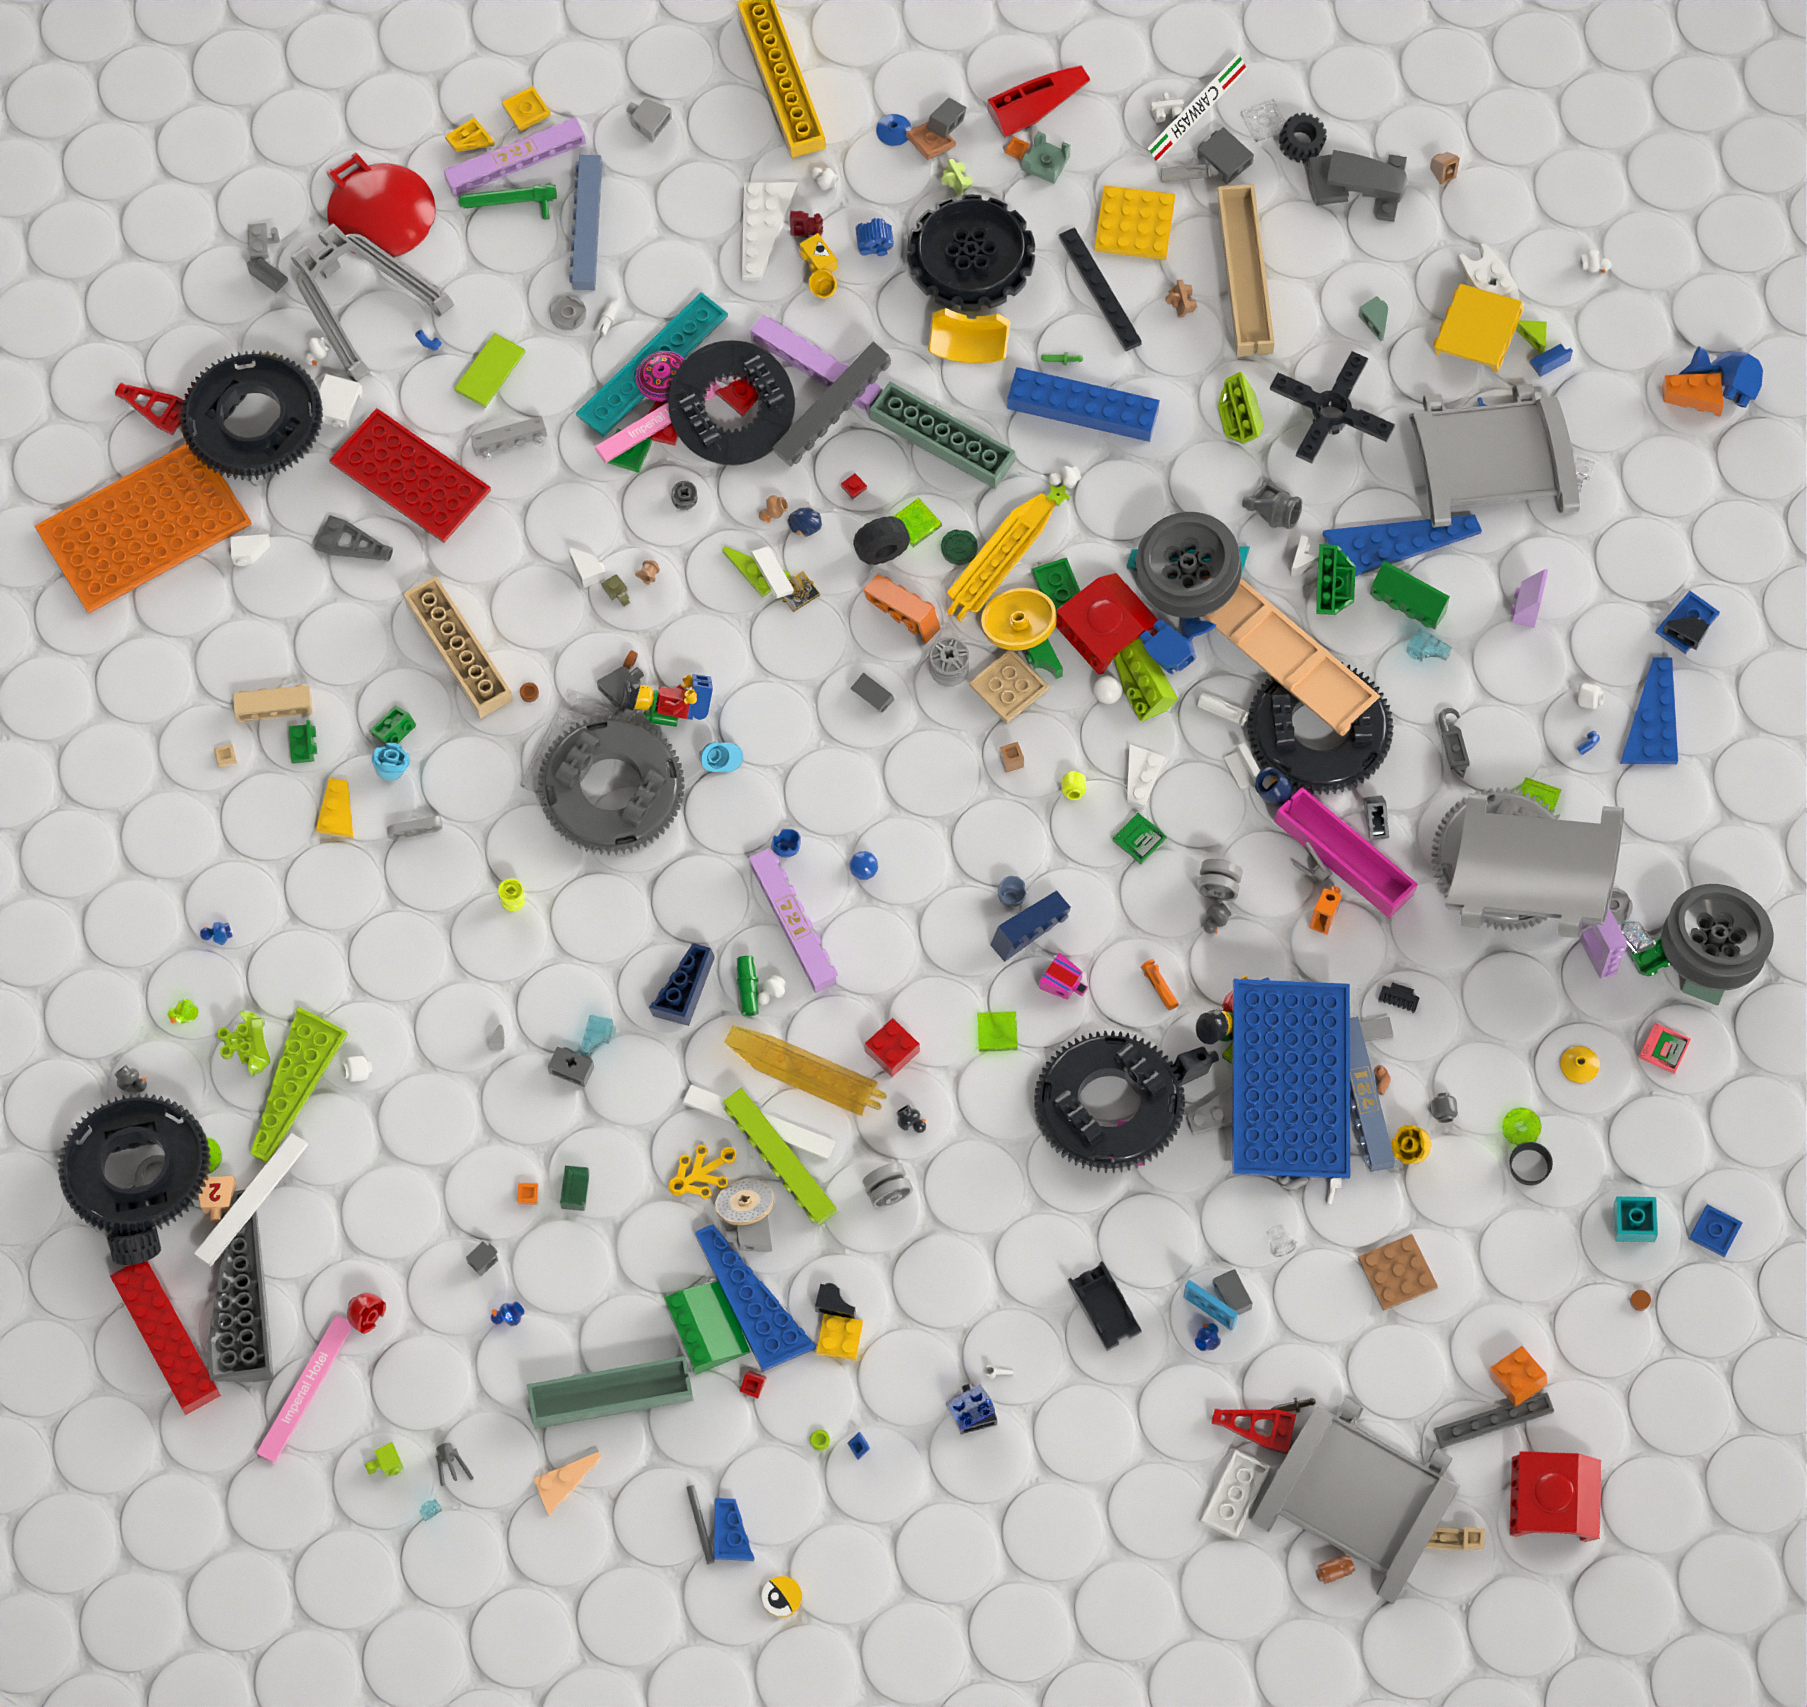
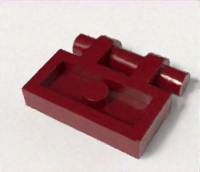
(803, 225)

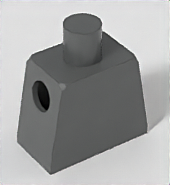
(613, 684)

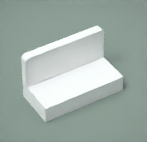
(1242, 767)

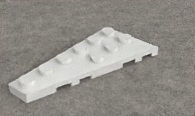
(763, 218)

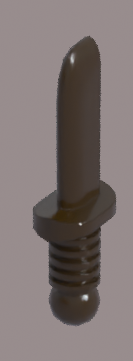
(1296, 1405)

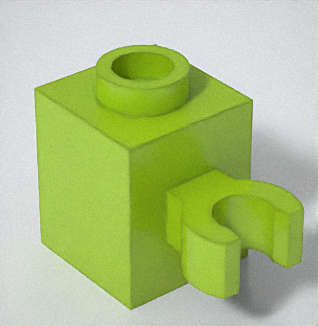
(386, 1460)

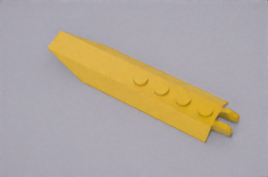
(999, 555)

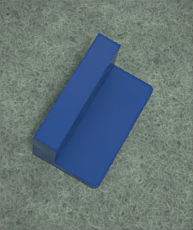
(1551, 359)

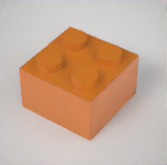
(1518, 1376)

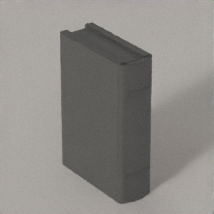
(1322, 192)

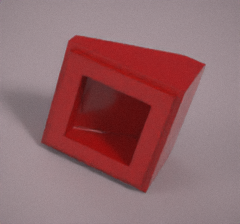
(752, 1384)

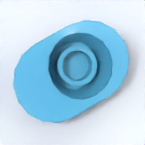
(721, 757)

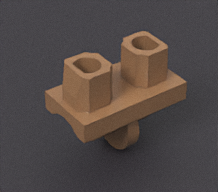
(1178, 298)

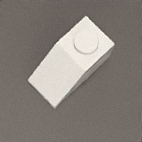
(248, 548)
(587, 567)

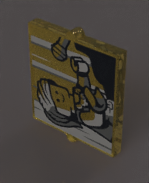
(803, 592)

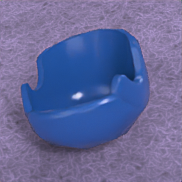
(786, 843)
(863, 865)

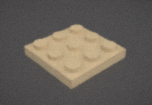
(1008, 686)

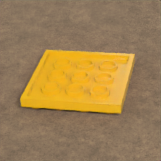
(1134, 222)

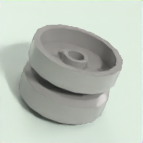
(1219, 879)
(887, 1185)

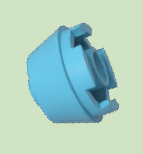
(390, 761)

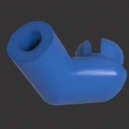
(423, 339)

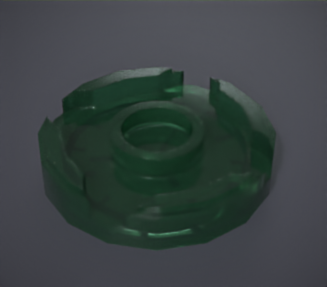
(959, 547)

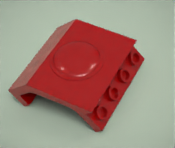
(1104, 620)
(1555, 1494)

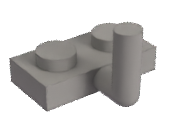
(259, 240)

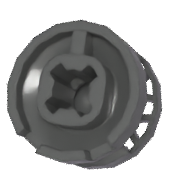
(684, 495)

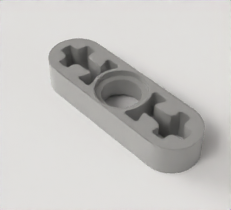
(414, 828)

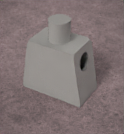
(649, 118)
(752, 1236)

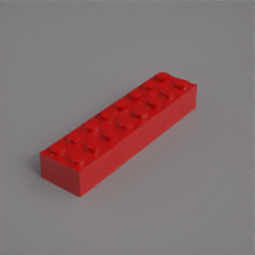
(165, 1336)

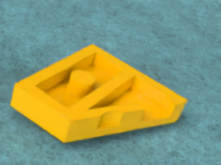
(469, 136)

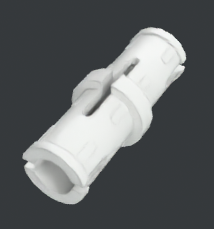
(607, 317)

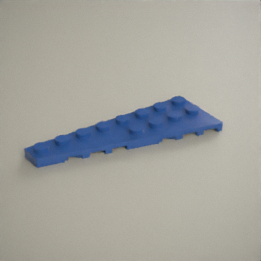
(1398, 541)
(764, 1322)

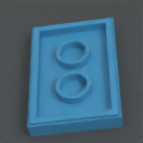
(1210, 1305)

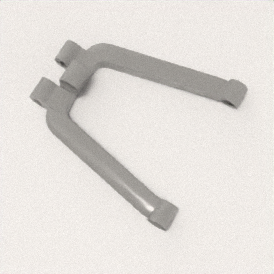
(326, 264)

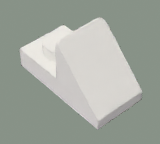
(1303, 560)

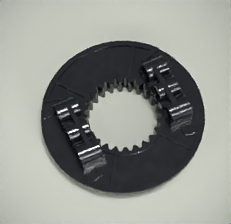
(736, 360)

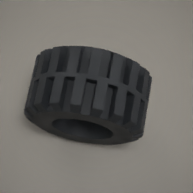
(1307, 125)
(134, 1248)

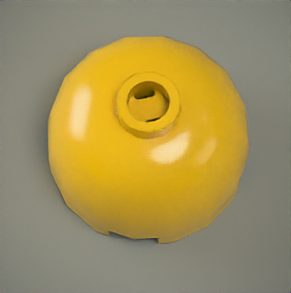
(1411, 1144)

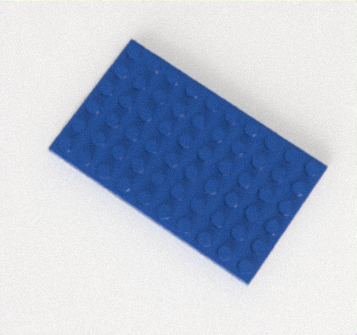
(1291, 1079)

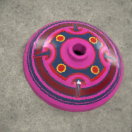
(651, 381)

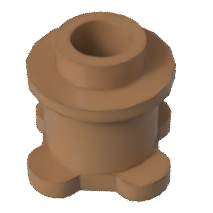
(648, 571)

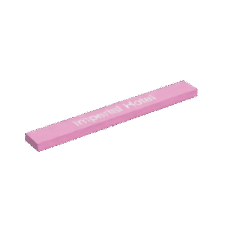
(640, 430)
(305, 1389)

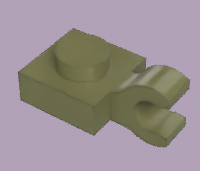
(616, 589)

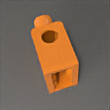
(1327, 905)

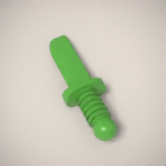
(1062, 358)

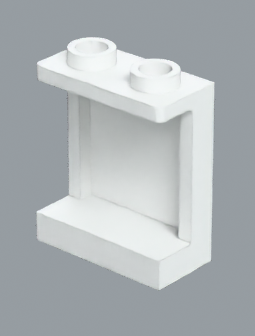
(338, 400)

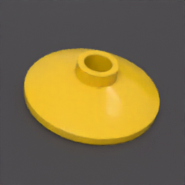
(1576, 1072)

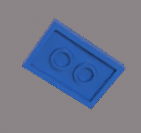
(1689, 606)

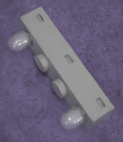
(509, 436)

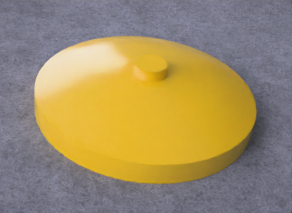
(1019, 619)

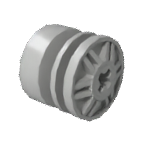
(949, 662)

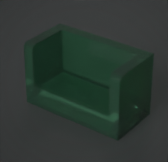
(574, 1188)

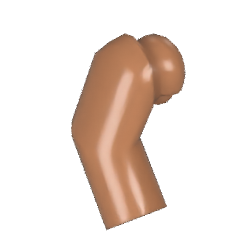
(1383, 1078)

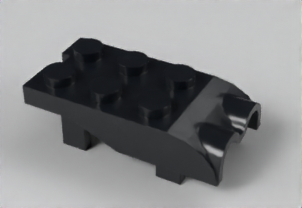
(1104, 1306)

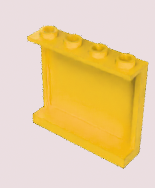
(1479, 326)

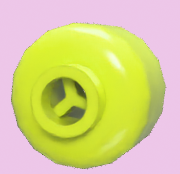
(1073, 785)

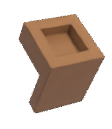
(1011, 757)

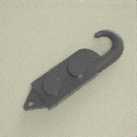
(1453, 743)

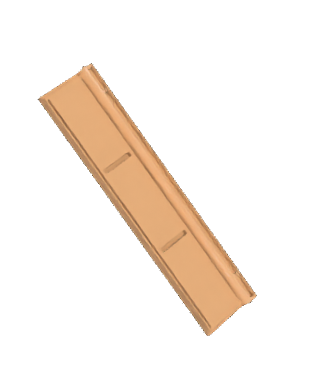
(1293, 658)

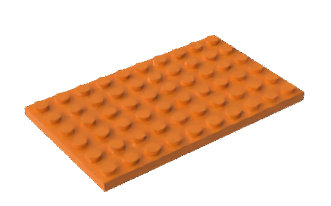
(141, 527)

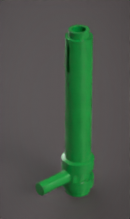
(536, 193)

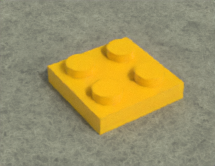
(526, 108)
(839, 1337)

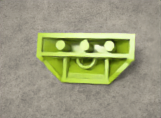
(1240, 410)

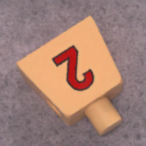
(217, 1196)

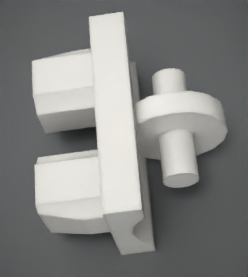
(1165, 107)

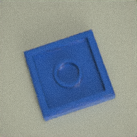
(1715, 1230)

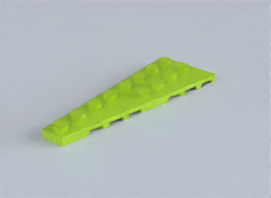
(304, 1061)

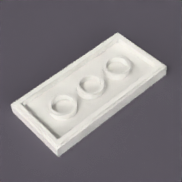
(1235, 1494)

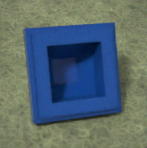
(858, 1445)

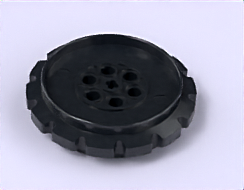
(969, 219)

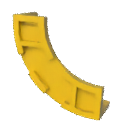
(968, 340)

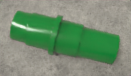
(747, 985)

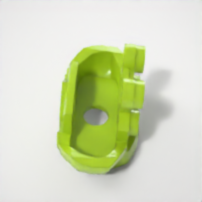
(247, 1042)

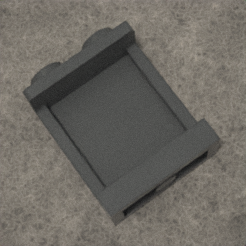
(1225, 154)

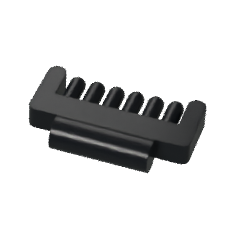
(1399, 992)

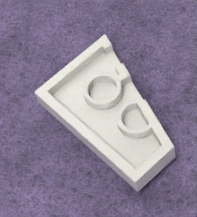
(1142, 775)

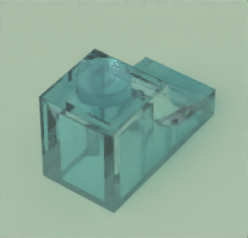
(1426, 645)
(597, 1032)

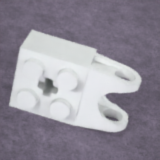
(1487, 273)

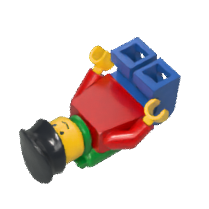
(670, 703)
(1217, 1024)

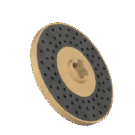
(731, 1204)

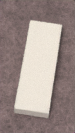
(772, 572)

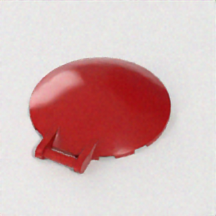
(382, 204)

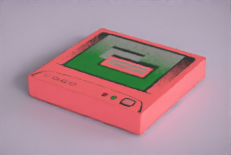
(1664, 1048)

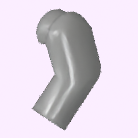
(1292, 1184)

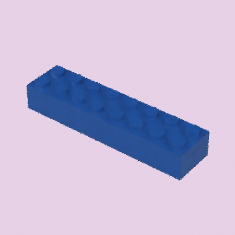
(1083, 404)

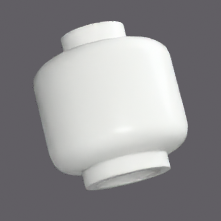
(1589, 696)
(356, 1068)

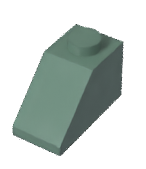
(1374, 315)

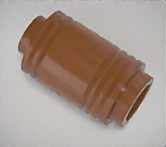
(1335, 1569)

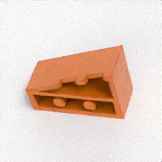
(1695, 391)

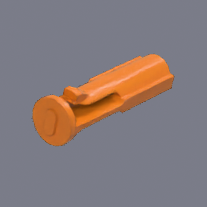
(1152, 972)

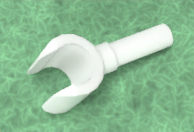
(1334, 1183)
(997, 1372)

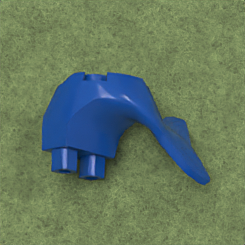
(1741, 373)
(1171, 648)

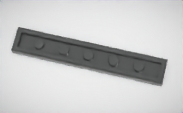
(1493, 1420)

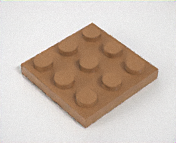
(1397, 1272)

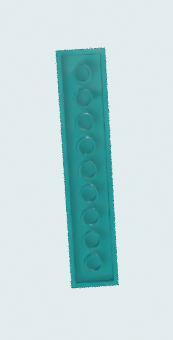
(678, 336)

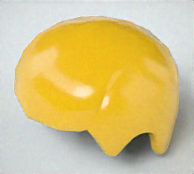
(822, 284)

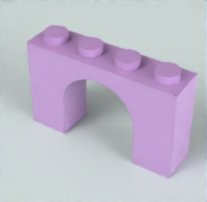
(1605, 946)

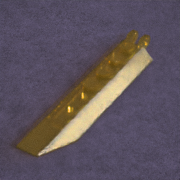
(805, 1070)

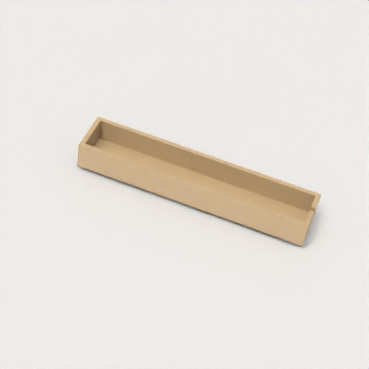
(1245, 270)

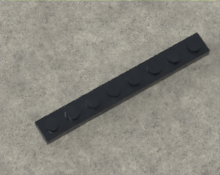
(1100, 289)

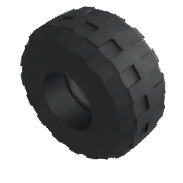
(881, 540)

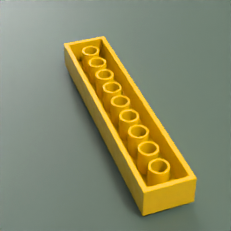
(782, 76)

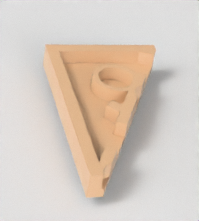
(556, 1485)

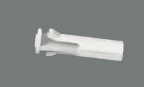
(1223, 709)

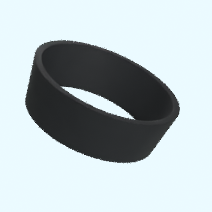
(1535, 1147)

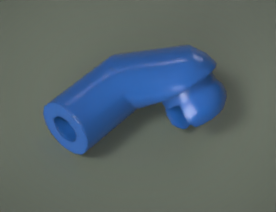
(1589, 744)

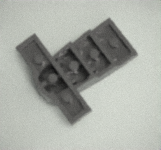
(1371, 178)

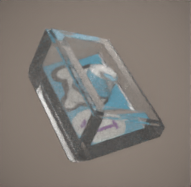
(1636, 936)

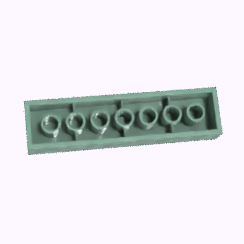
(942, 435)

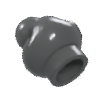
(1219, 915)
(127, 1077)

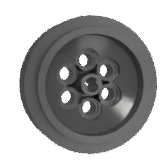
(1172, 539)
(1714, 919)

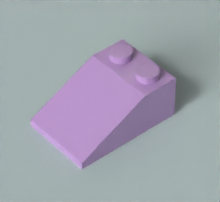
(1529, 599)

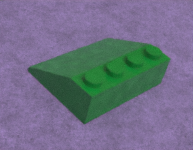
(706, 1326)

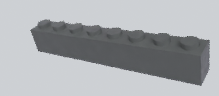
(832, 404)

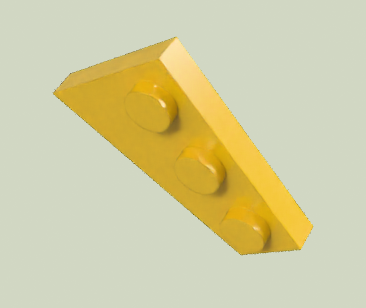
(335, 812)

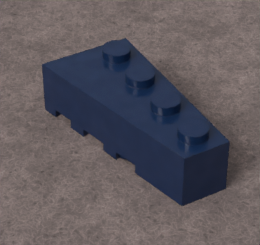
(1029, 925)
(682, 992)

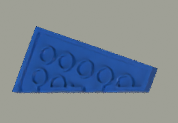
(1654, 726)

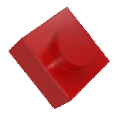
(853, 486)

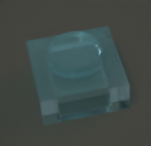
(429, 1509)

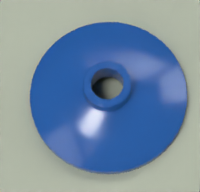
(893, 136)

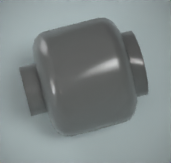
(1444, 1108)

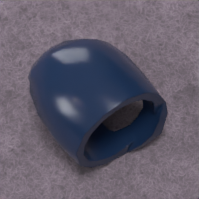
(1279, 790)

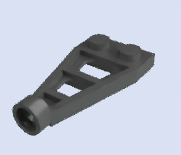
(332, 532)

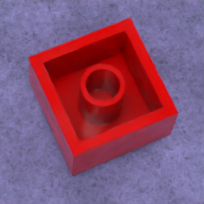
(892, 1047)

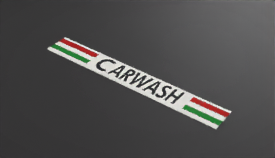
(1197, 108)

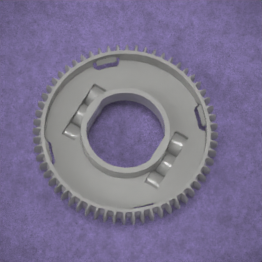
(1449, 840)

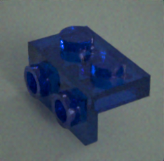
(970, 1407)

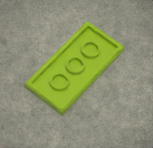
(490, 370)

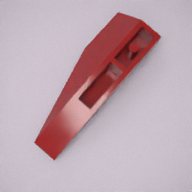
(1034, 99)

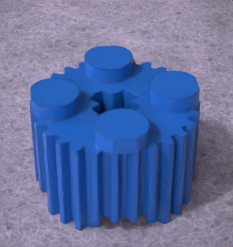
(874, 237)

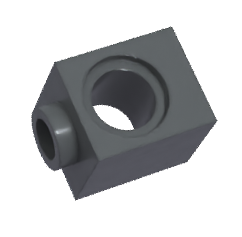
(482, 1258)

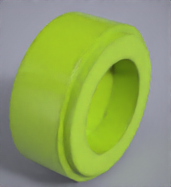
(820, 1440)

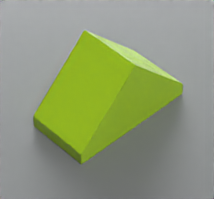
(1534, 333)

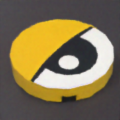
(781, 1596)

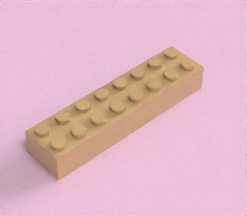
(458, 647)

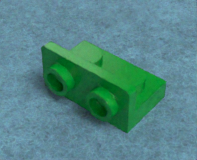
(393, 726)
(301, 743)
(1650, 960)

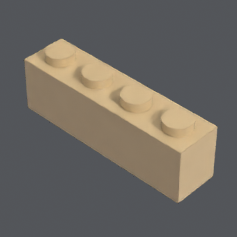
(272, 703)

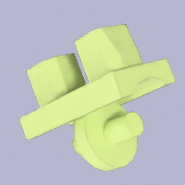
(954, 177)

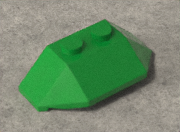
(1334, 580)

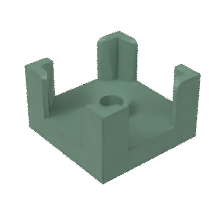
(1046, 159)

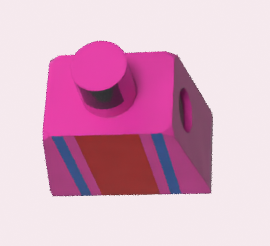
(1062, 978)

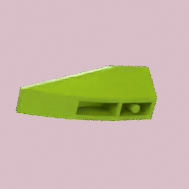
(1144, 682)

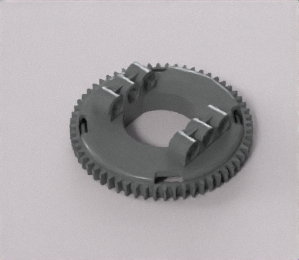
(648, 809)

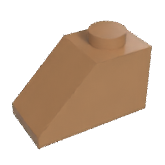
(1445, 166)

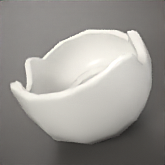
(1107, 690)

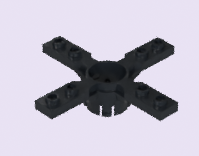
(1339, 398)

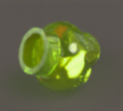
(184, 1012)

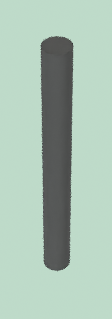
(700, 1524)

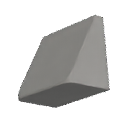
(497, 1040)

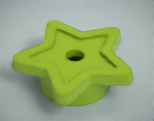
(1058, 499)

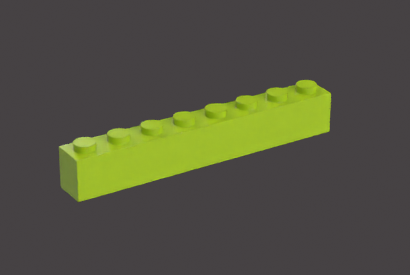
(780, 1156)

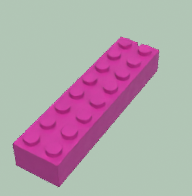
(1346, 852)

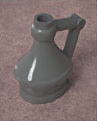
(1279, 509)

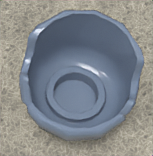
(1012, 891)

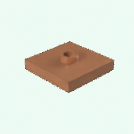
(929, 143)

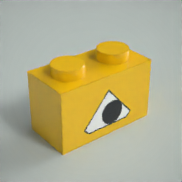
(818, 254)

